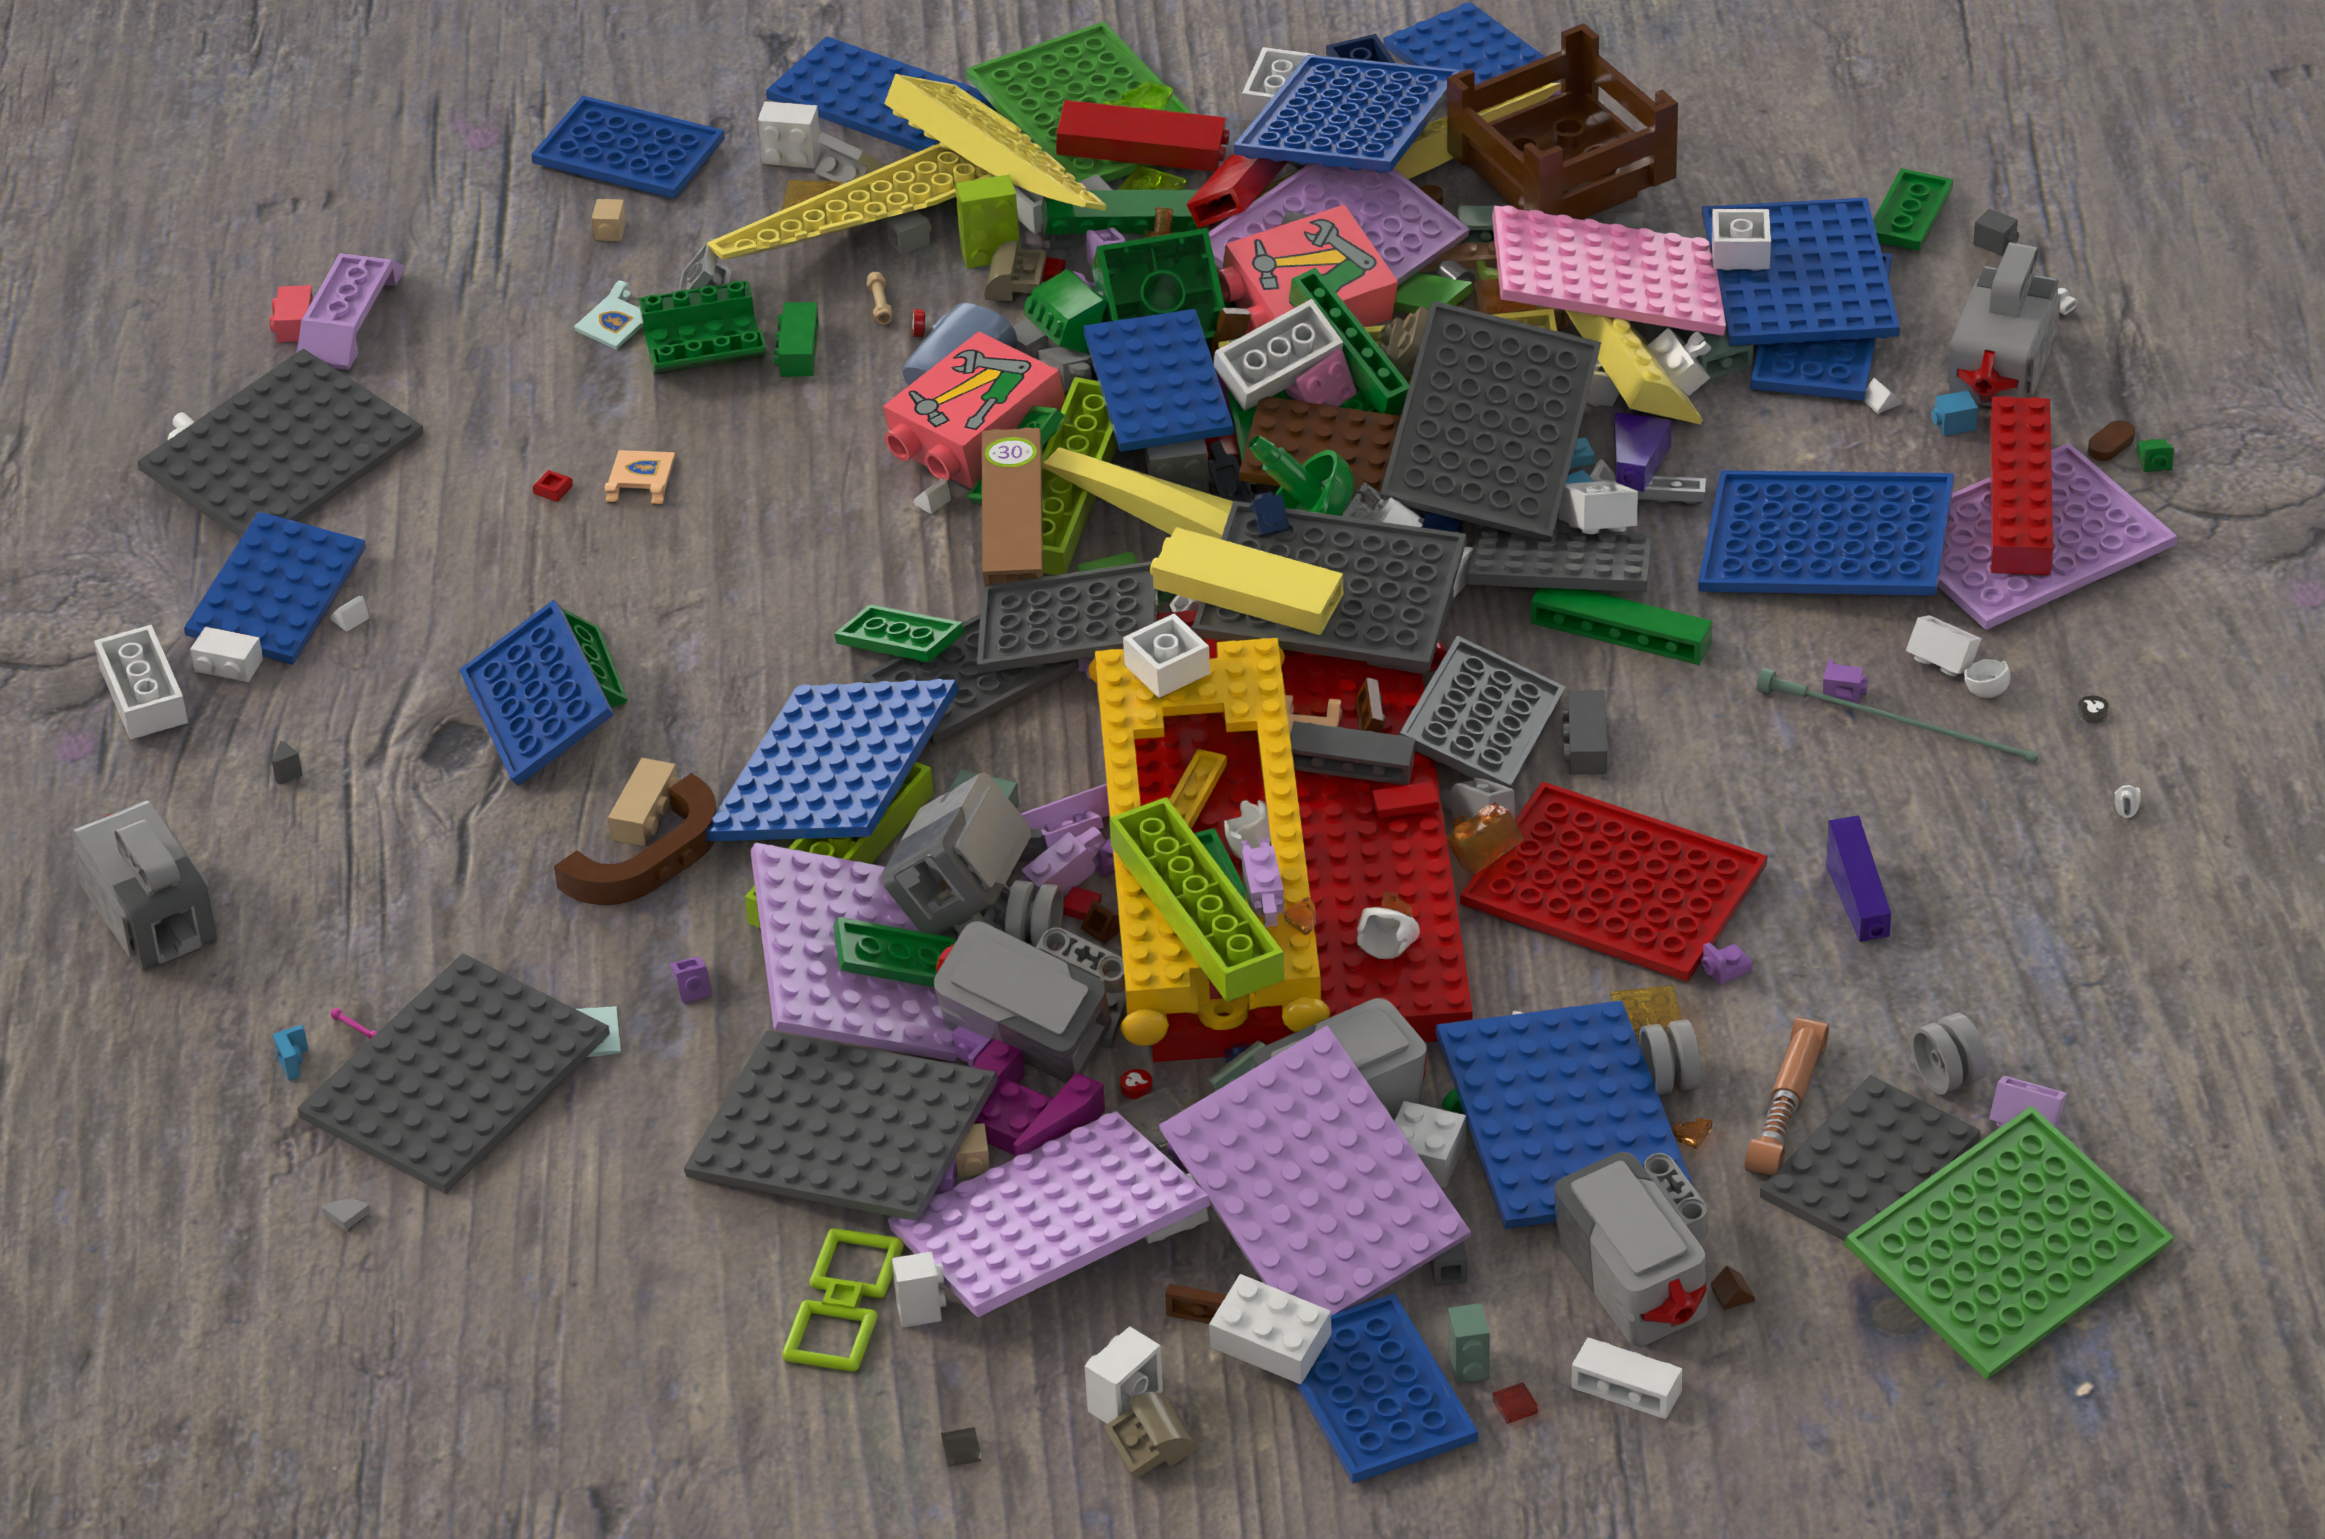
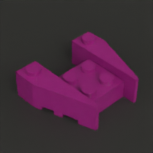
(1025, 1119)

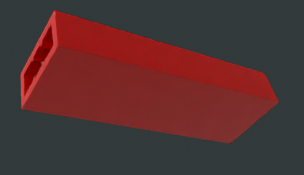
(1142, 136)
(1232, 188)

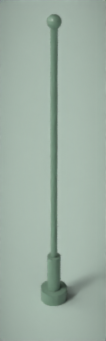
(1767, 682)

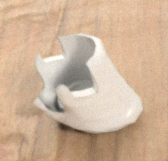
(1250, 826)
(1386, 932)

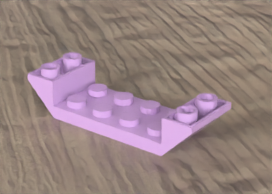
(342, 305)

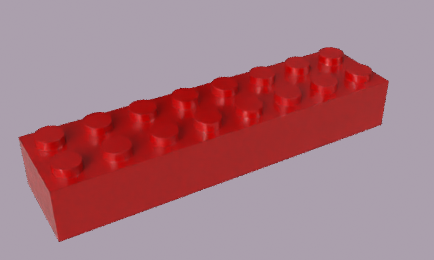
(2021, 486)

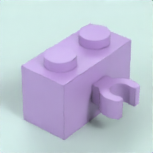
(2015, 1096)

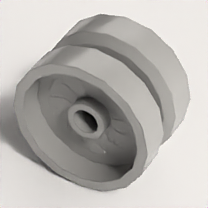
(1033, 911)
(1949, 1053)
(1671, 1055)

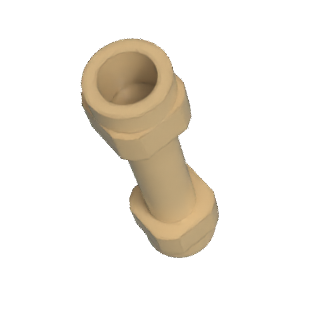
(882, 312)

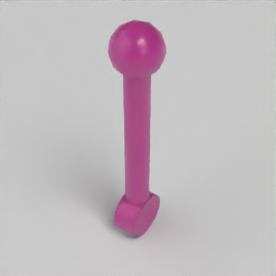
(337, 1014)

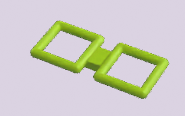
(842, 1300)

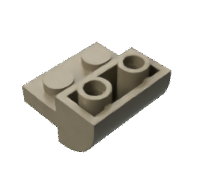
(1014, 271)
(1403, 340)
(1150, 1434)

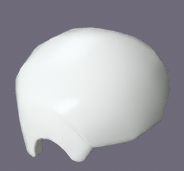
(1987, 678)

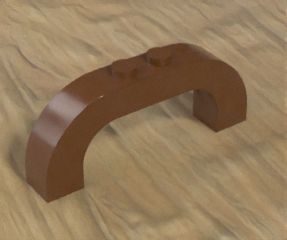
(653, 866)

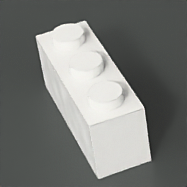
(1626, 1378)

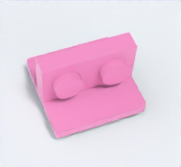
(1325, 383)

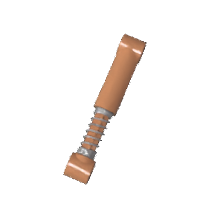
(1806, 1044)

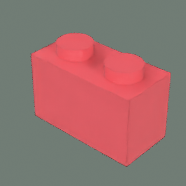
(289, 310)

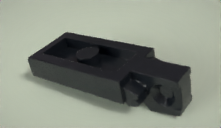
(1225, 475)

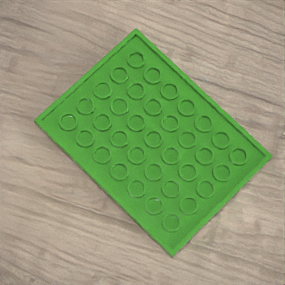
(1079, 67)
(2008, 1241)

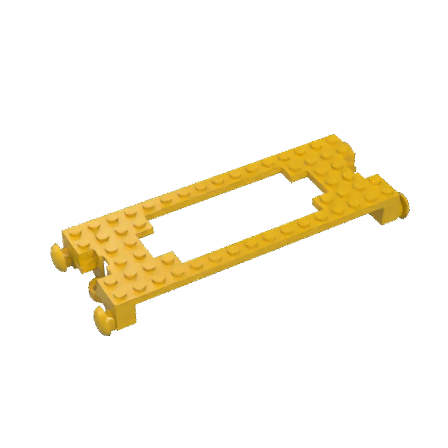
(1157, 966)

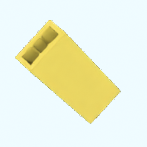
(1247, 580)

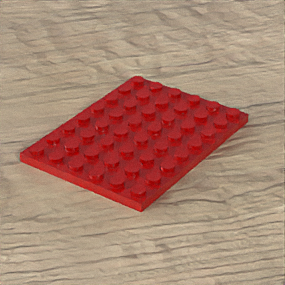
(1616, 881)

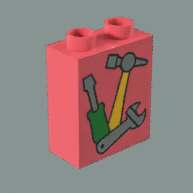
(1261, 268)
(967, 392)

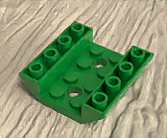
(700, 327)

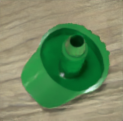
(1318, 485)

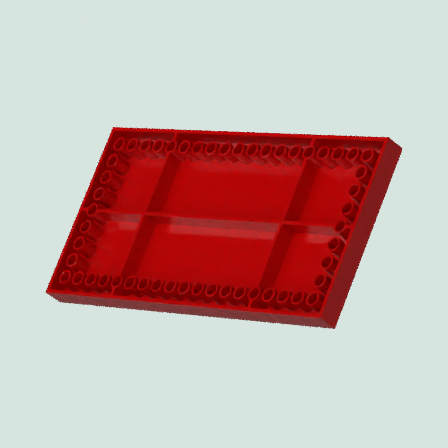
(1347, 856)

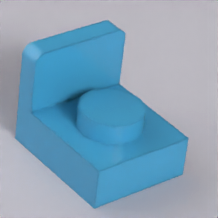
(288, 1048)

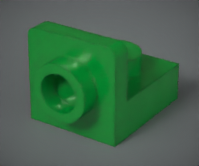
(2155, 455)

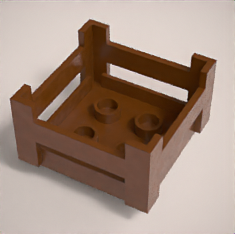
(1570, 148)

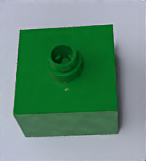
(1160, 278)

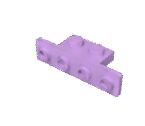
(1070, 814)

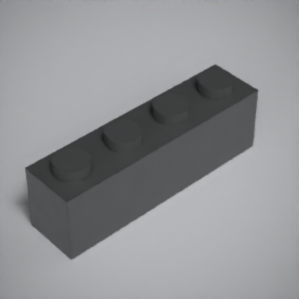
(1352, 753)

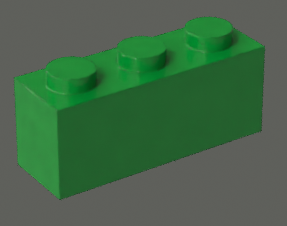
(797, 339)

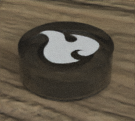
(2093, 709)

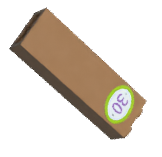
(1012, 505)

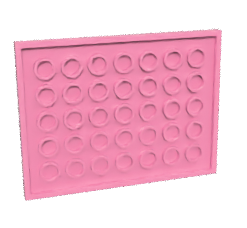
(1607, 270)

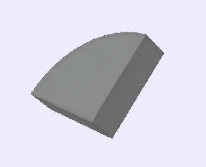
(346, 1212)

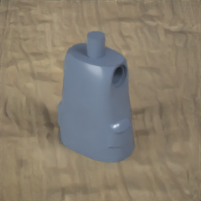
(952, 332)

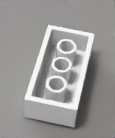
(1276, 354)
(141, 682)

